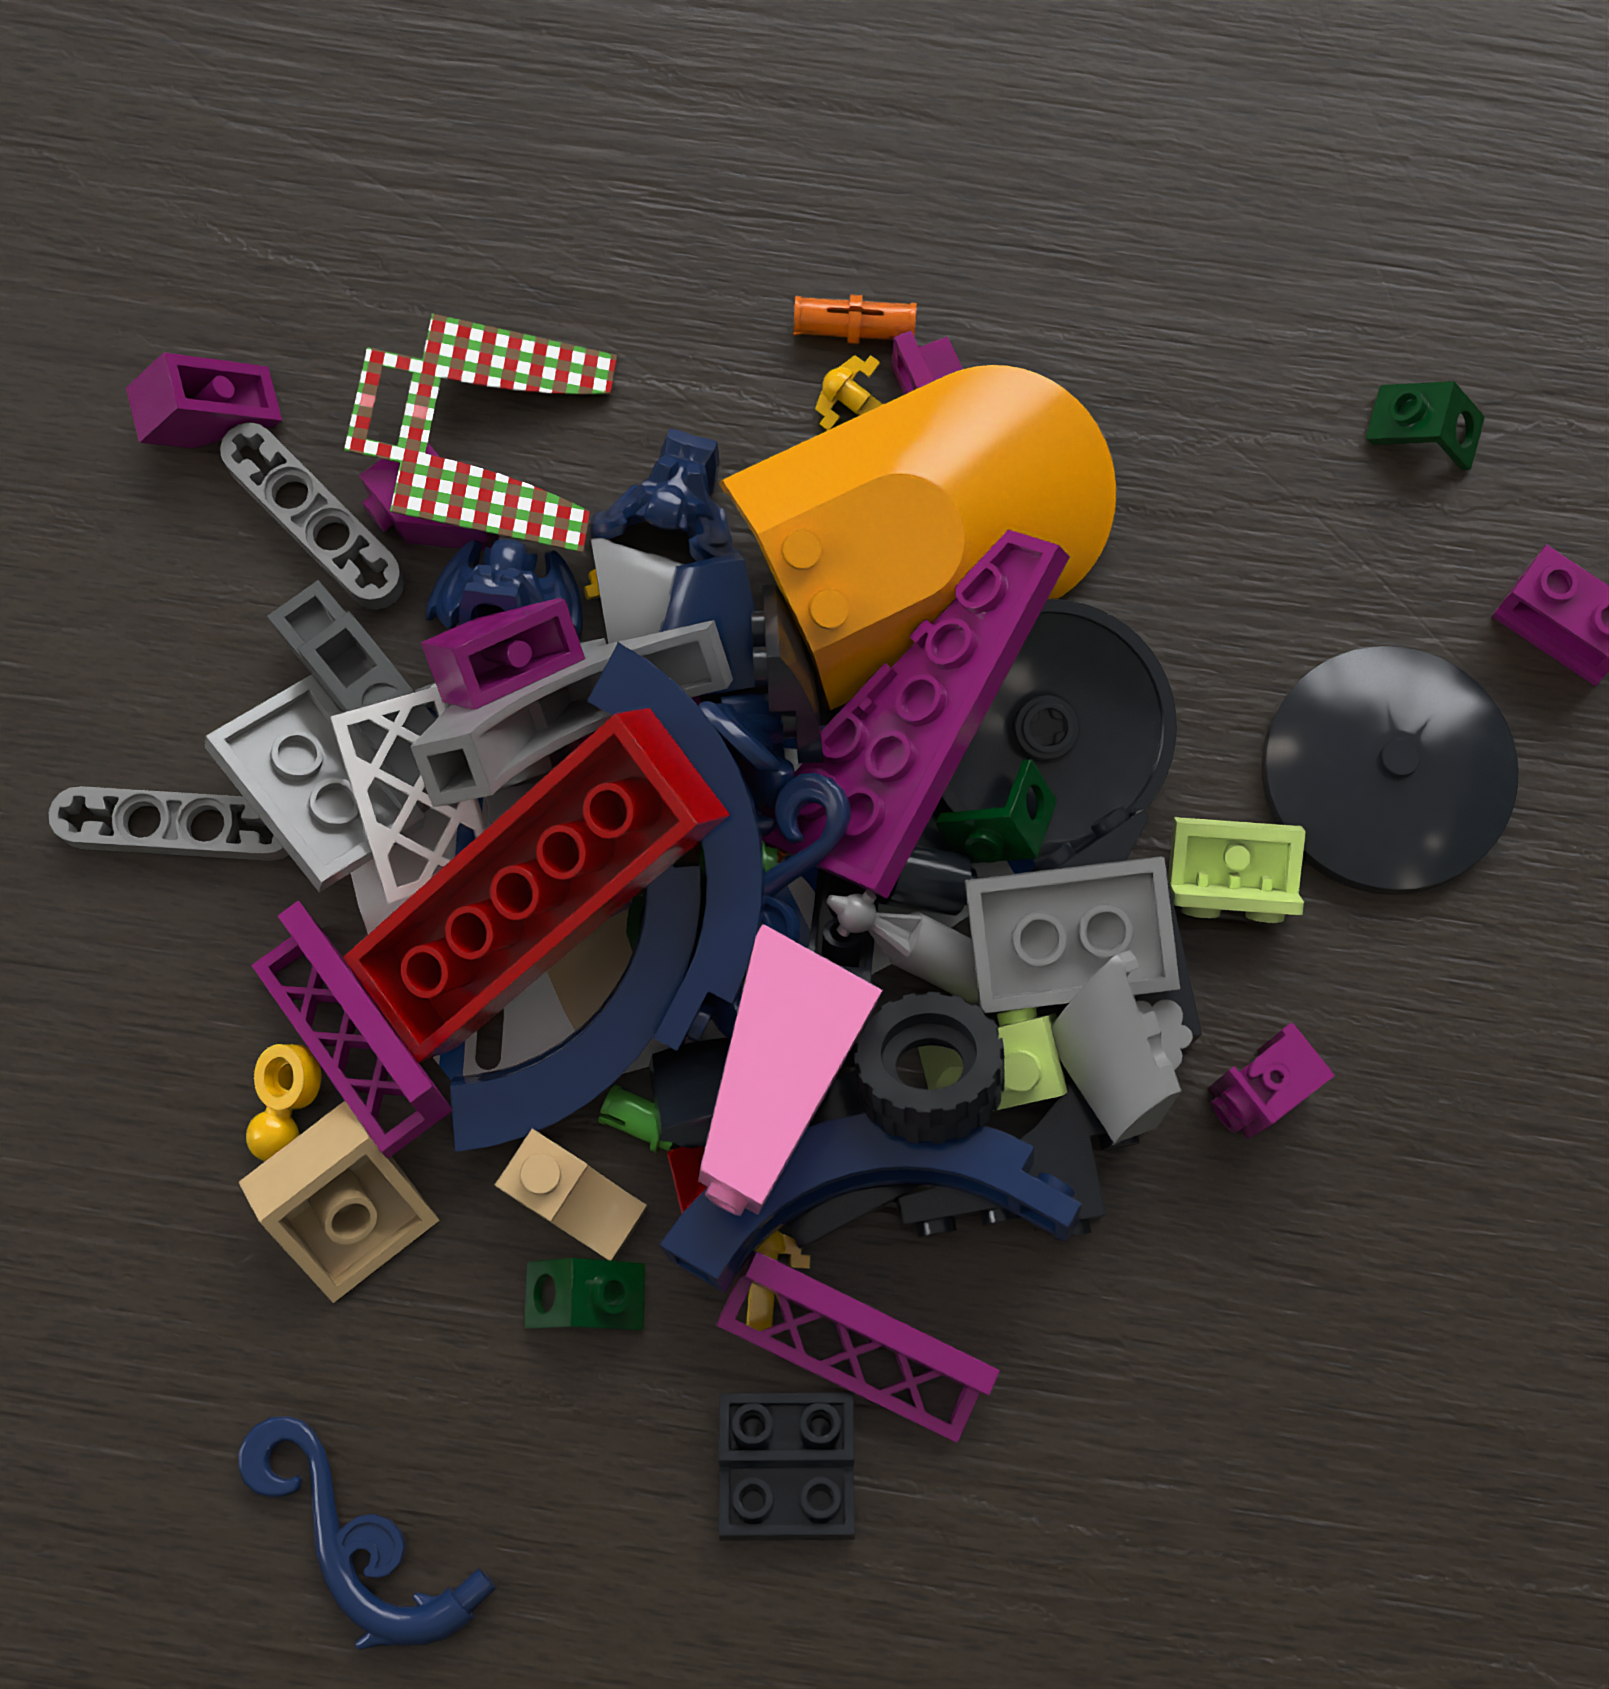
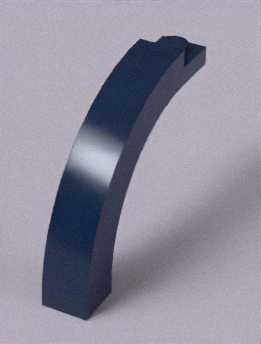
(730, 850)
(552, 1085)
(859, 1155)

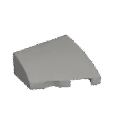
(632, 589)
(1116, 1053)

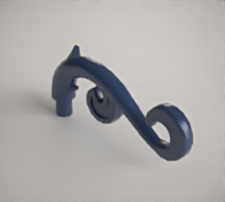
(776, 914)
(384, 1623)

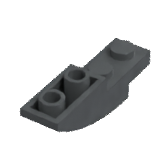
(350, 670)

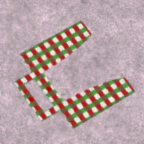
(457, 491)

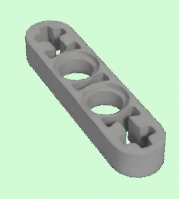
(316, 512)
(174, 831)

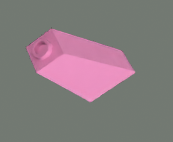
(784, 1053)

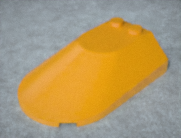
(907, 498)

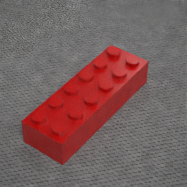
(535, 883)

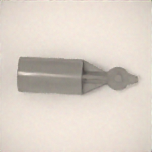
(913, 943)

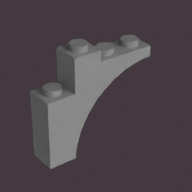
(481, 749)

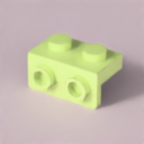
(1236, 868)
(1030, 1059)

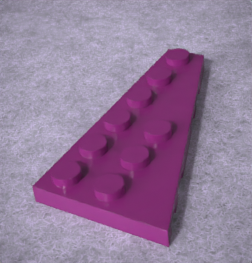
(916, 719)

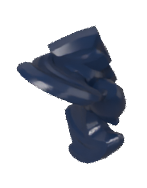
(675, 498)
(501, 584)
(756, 745)

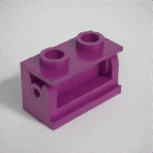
(1561, 613)
(1270, 1084)

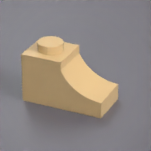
(571, 1195)

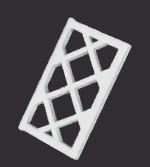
(362, 774)

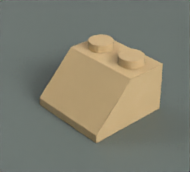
(337, 1203)

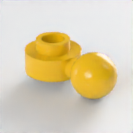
(284, 1080)

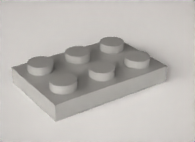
(297, 783)
(1056, 928)

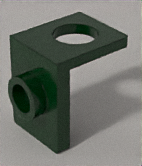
(1427, 415)
(1004, 831)
(587, 1294)

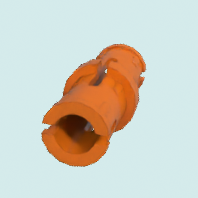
(853, 318)

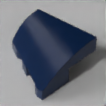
(717, 592)

